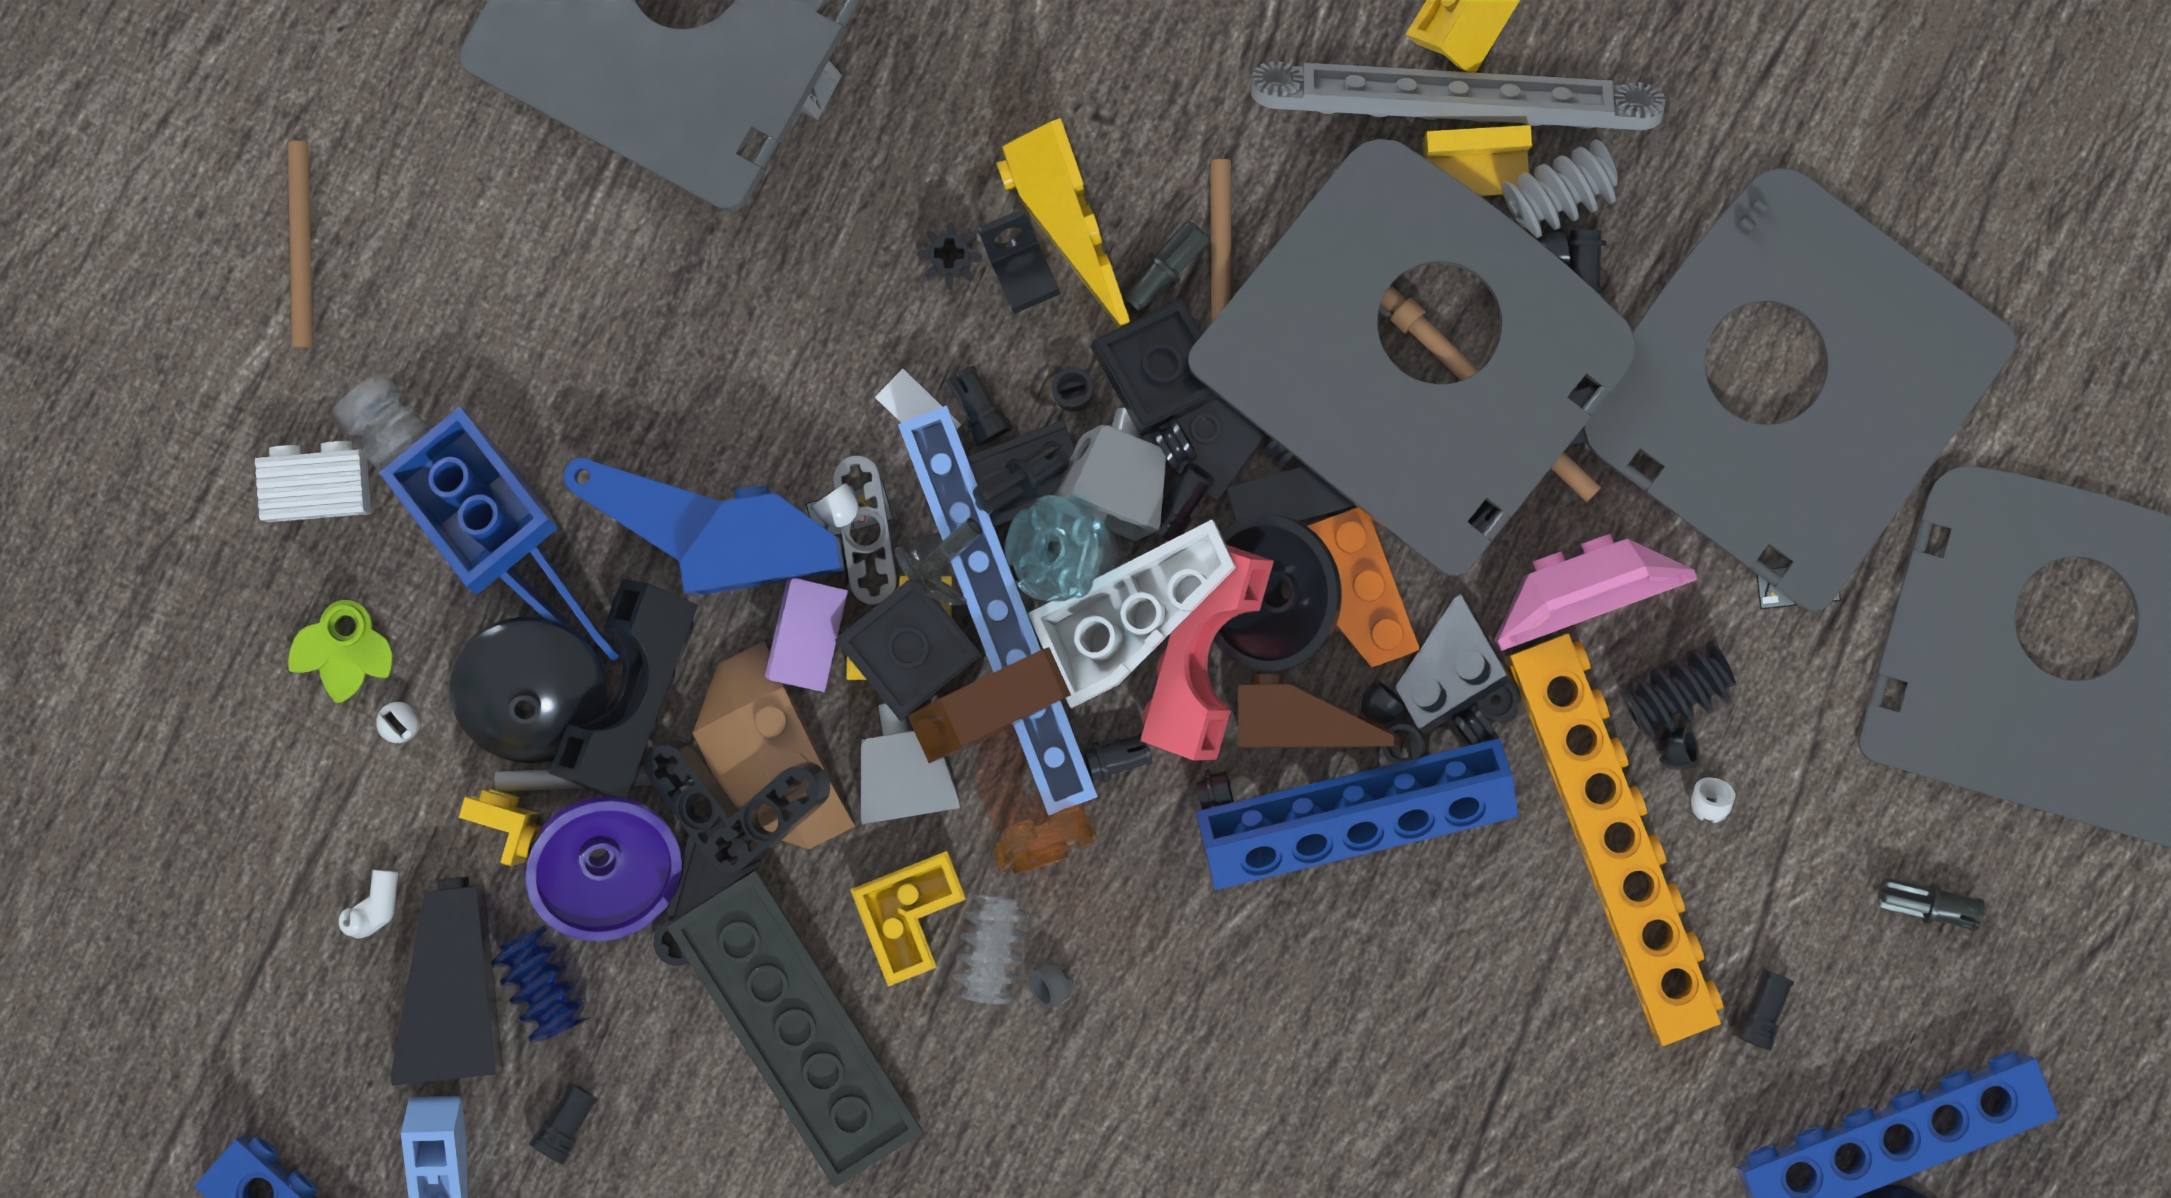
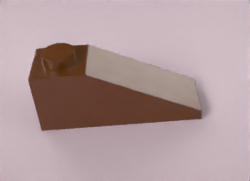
(989, 705)
(1296, 717)

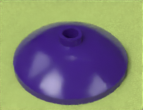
(607, 893)

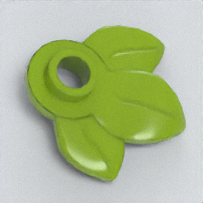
(338, 657)

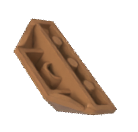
(756, 732)

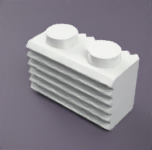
(313, 483)

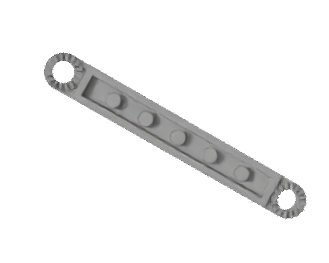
(1457, 95)

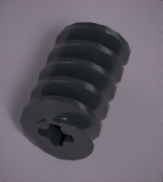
(1680, 691)

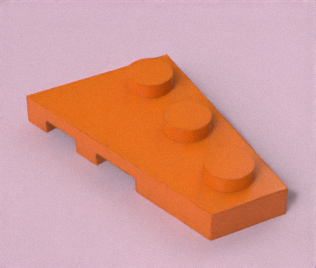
(1371, 606)

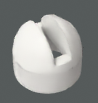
(838, 507)
(405, 715)
(1716, 789)

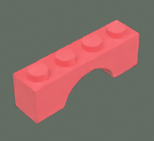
(1185, 709)

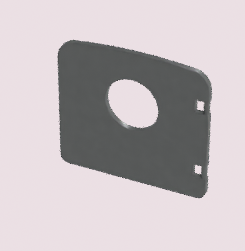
(662, 93)
(1897, 383)
(1416, 456)
(1975, 700)

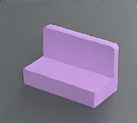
(806, 634)

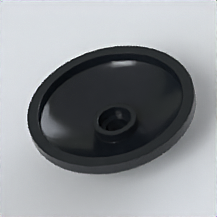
(1291, 628)
(532, 663)

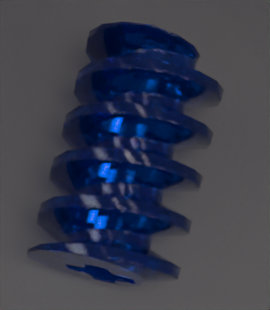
(538, 985)

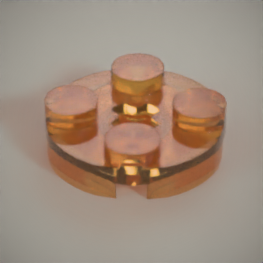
(1034, 846)

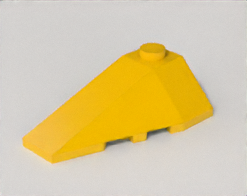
(1053, 194)

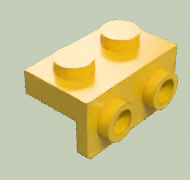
(501, 812)

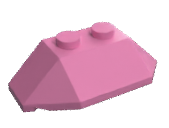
(1586, 587)

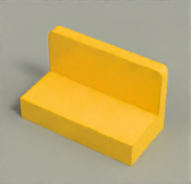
(1461, 28)
(1481, 155)

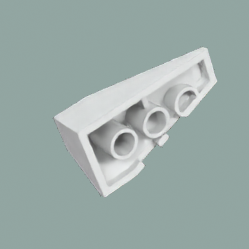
(1130, 611)

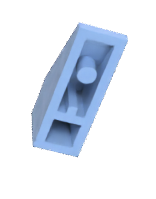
(435, 1147)

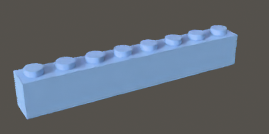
(994, 602)

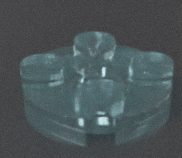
(1080, 553)

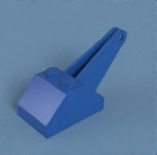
(480, 513)
(717, 542)

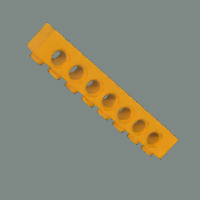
(1667, 1017)

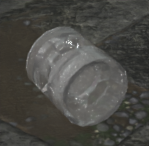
(380, 419)

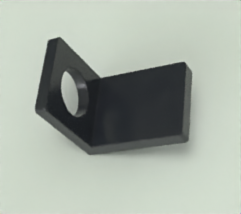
(1019, 263)

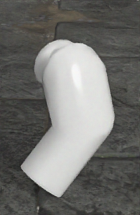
(373, 911)

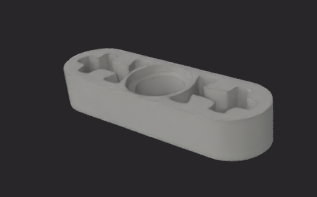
(885, 566)

